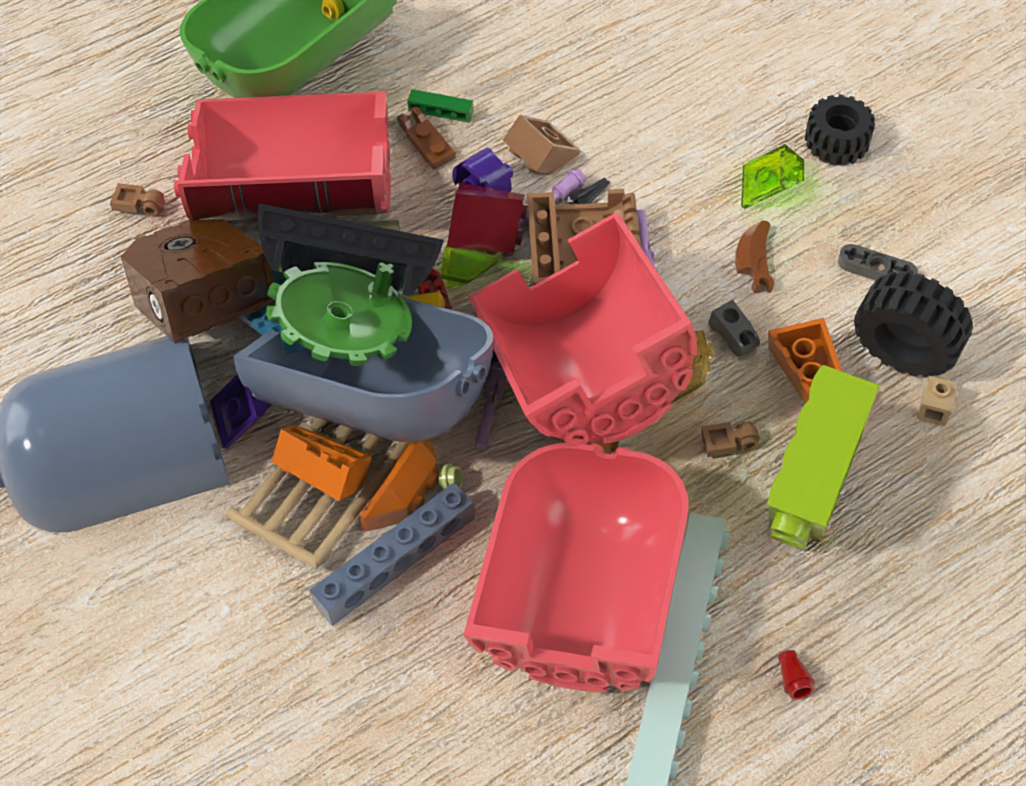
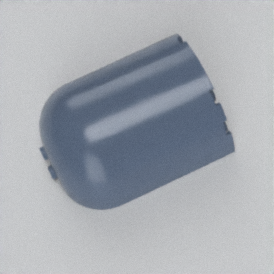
(402, 399)
(108, 437)

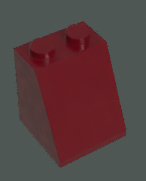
(486, 219)

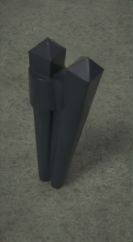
(589, 193)

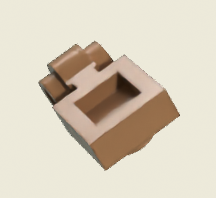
(130, 198)
(722, 440)

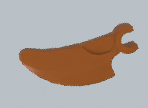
(751, 255)

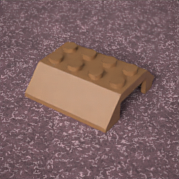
(554, 224)

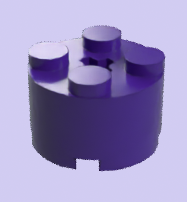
(484, 170)

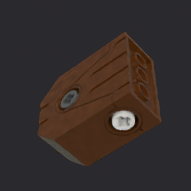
(197, 276)

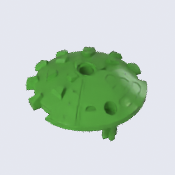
(341, 311)

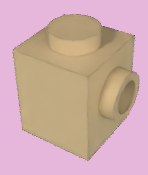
(937, 400)

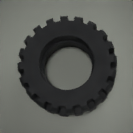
(913, 324)

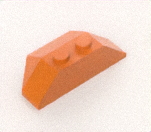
(403, 487)

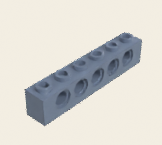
(392, 554)

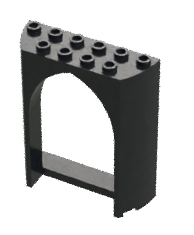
(304, 238)

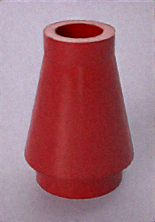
(795, 676)

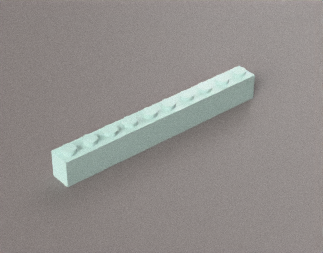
(681, 645)

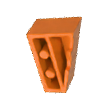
(321, 461)

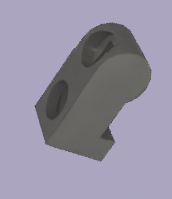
(734, 328)

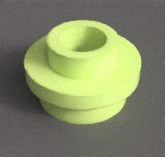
(449, 475)

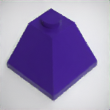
(235, 411)

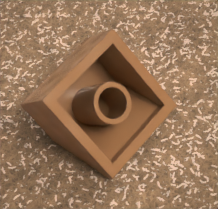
(539, 145)

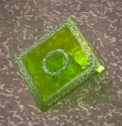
(770, 175)
(465, 265)

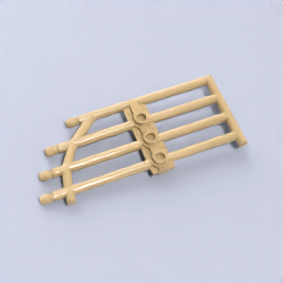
(375, 476)

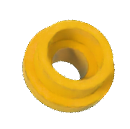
(332, 9)

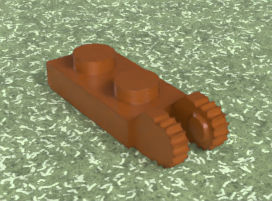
(426, 139)

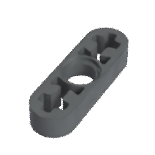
(871, 256)

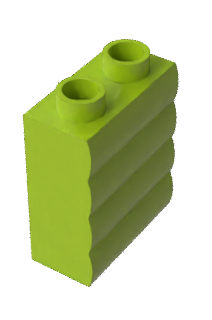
(819, 456)

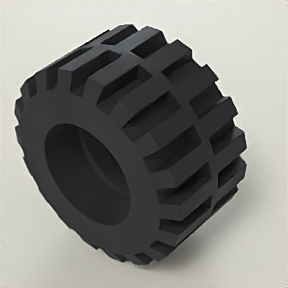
(839, 114)

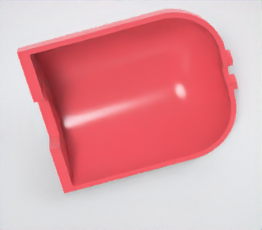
(581, 567)

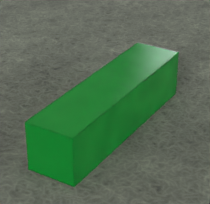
(441, 105)

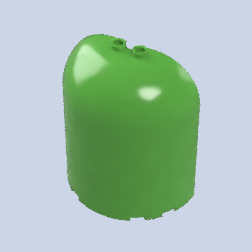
(273, 44)

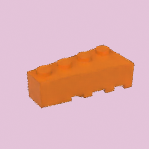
(802, 351)

